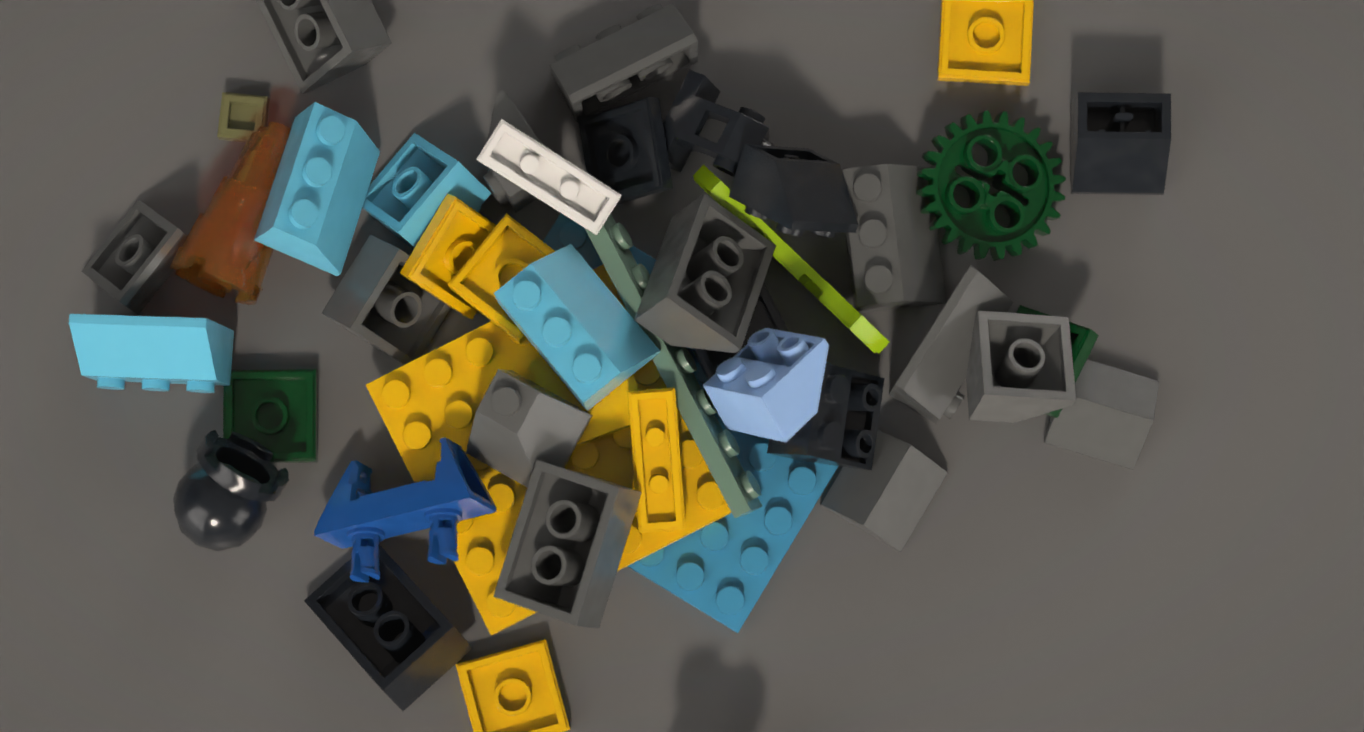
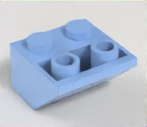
(770, 384)

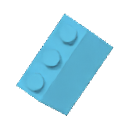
(319, 189)
(576, 324)
(152, 351)

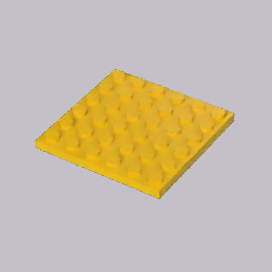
(439, 399)

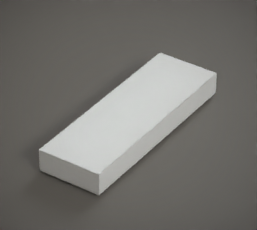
(548, 177)

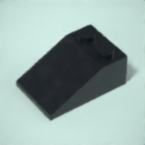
(389, 629)

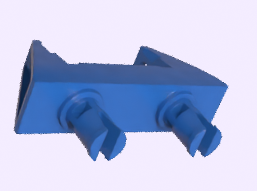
(371, 517)

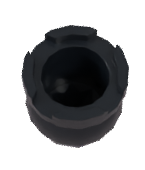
(226, 493)

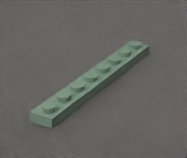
(676, 369)

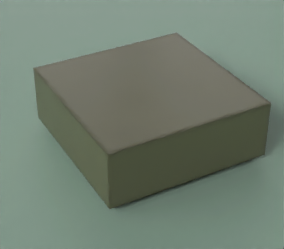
(241, 115)

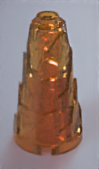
(221, 244)

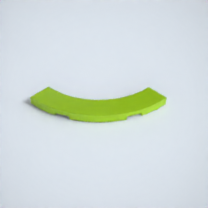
(795, 264)

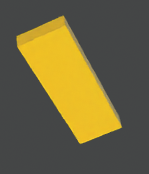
(656, 459)

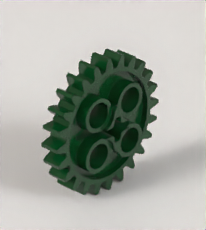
(1005, 148)

